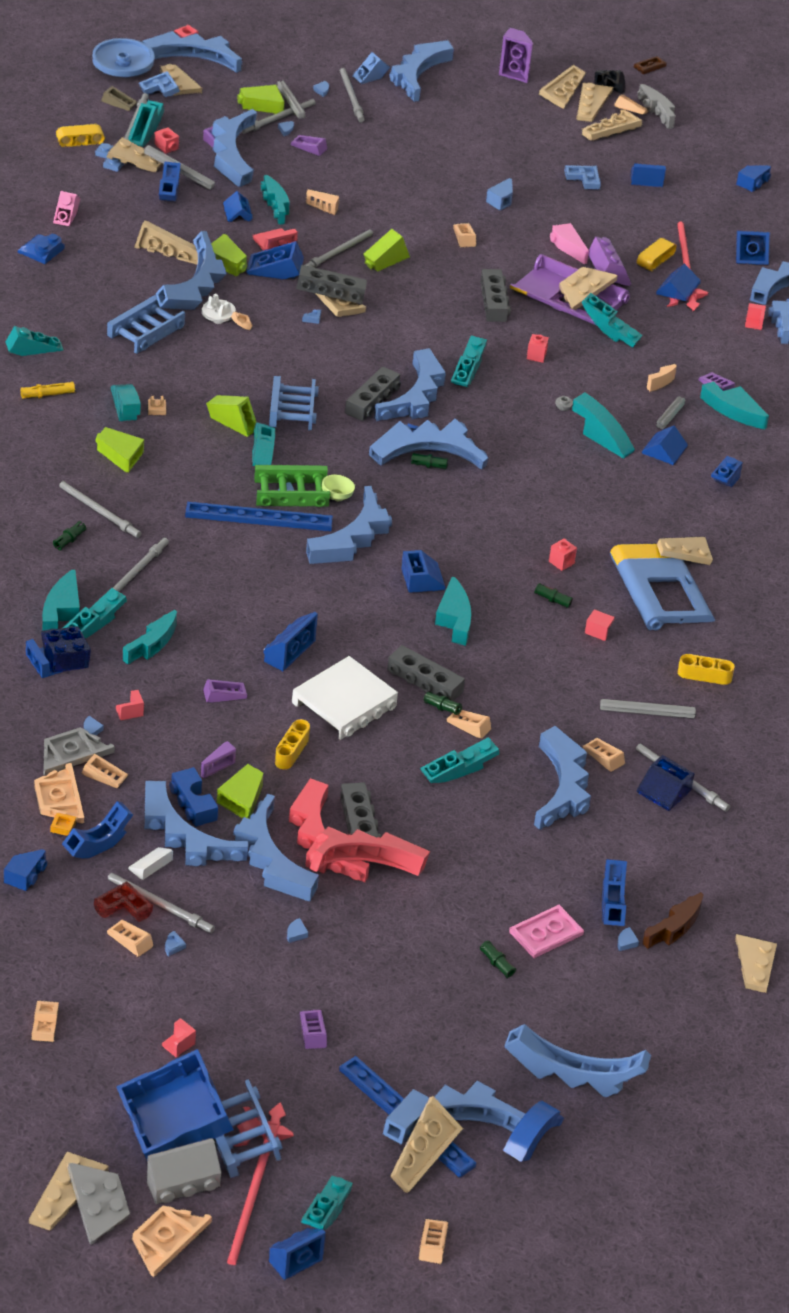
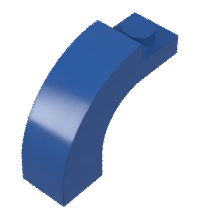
(170, 182)
(101, 837)
(613, 893)
(531, 1129)

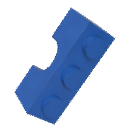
(187, 787)

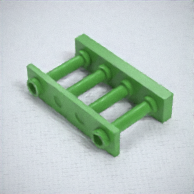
(295, 474)

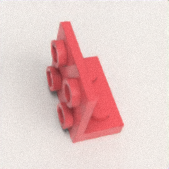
(275, 238)

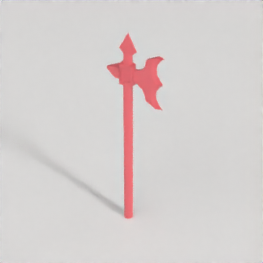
(698, 293)
(277, 1130)

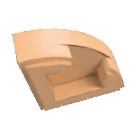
(242, 320)

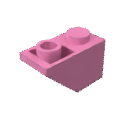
(66, 208)

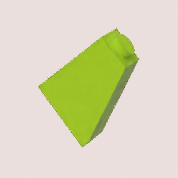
(261, 99)
(386, 251)
(230, 254)
(233, 412)
(120, 448)
(241, 791)

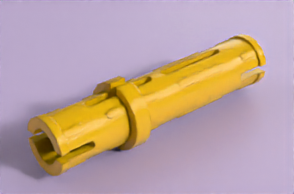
(45, 390)

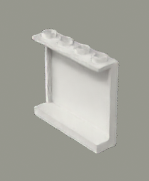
(346, 696)

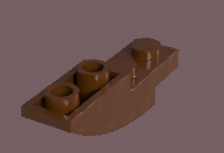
(679, 922)

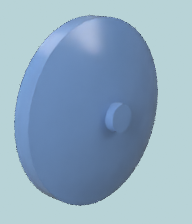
(123, 57)

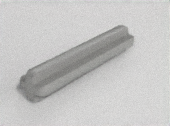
(672, 410)

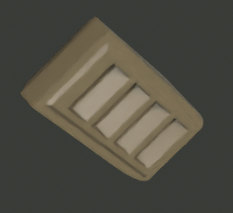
(116, 97)

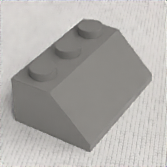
(183, 1171)

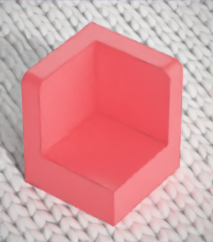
(755, 316)
(598, 624)
(132, 709)
(183, 1038)

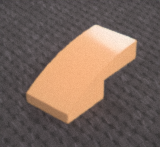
(661, 379)
(45, 1021)

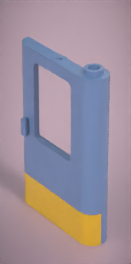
(643, 564)

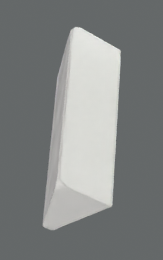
(152, 862)

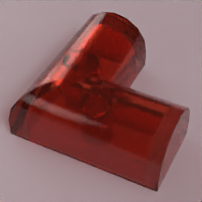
(124, 897)

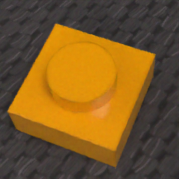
(63, 824)

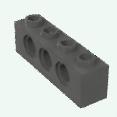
(331, 284)
(495, 295)
(372, 392)
(425, 673)
(357, 809)

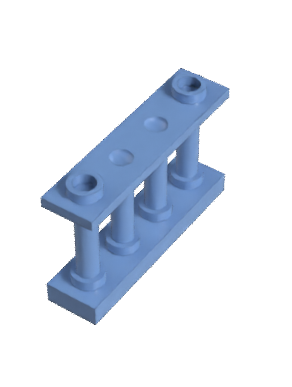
(140, 313)
(278, 397)
(226, 1143)

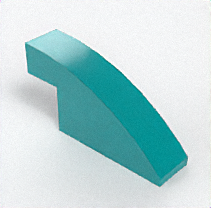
(146, 122)
(126, 401)
(735, 404)
(602, 426)
(61, 602)
(455, 612)

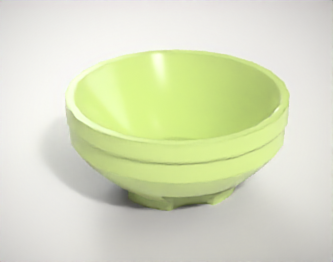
(339, 487)

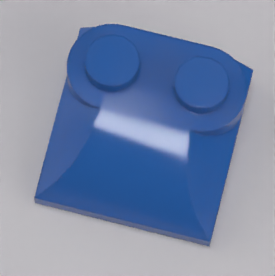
(42, 247)

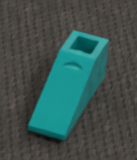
(26, 342)

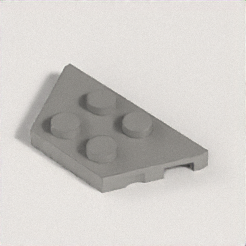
(72, 747)
(99, 1199)

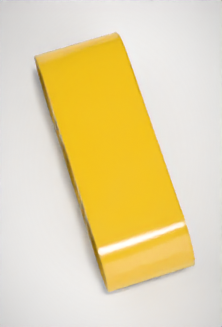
(71, 135)
(656, 253)
(706, 669)
(292, 744)

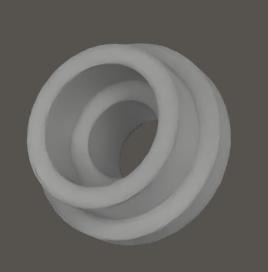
(564, 403)

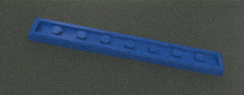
(259, 516)
(389, 1099)

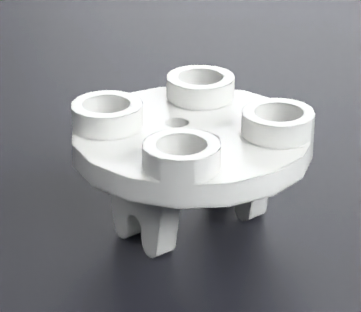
(218, 310)

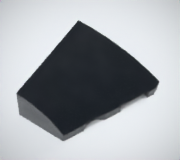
(611, 78)

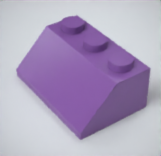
(516, 55)
(606, 259)

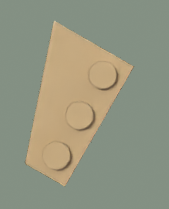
(184, 82)
(134, 154)
(689, 549)
(756, 961)

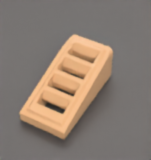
(626, 103)
(328, 198)
(466, 236)
(477, 724)
(610, 762)
(93, 770)
(137, 947)
(432, 1252)

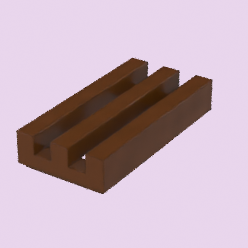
(650, 65)

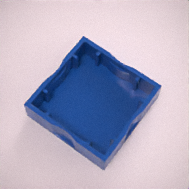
(174, 1105)

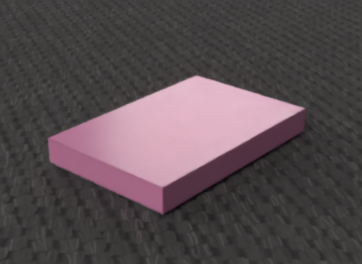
(546, 931)

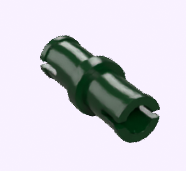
(429, 461)
(69, 535)
(553, 595)
(443, 703)
(497, 959)

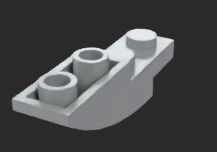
(657, 103)

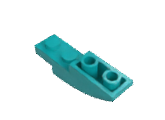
(275, 197)
(605, 318)
(469, 362)
(263, 444)
(99, 614)
(156, 637)
(457, 765)
(328, 1204)

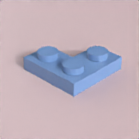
(161, 82)
(112, 164)
(587, 174)

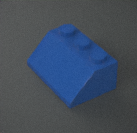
(292, 642)

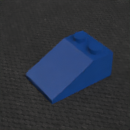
(277, 262)

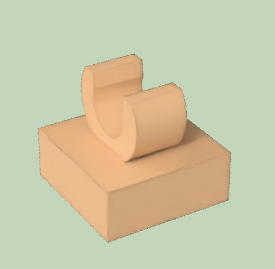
(156, 406)

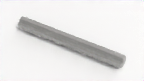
(290, 98)
(184, 170)
(647, 708)

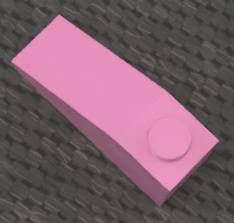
(569, 241)

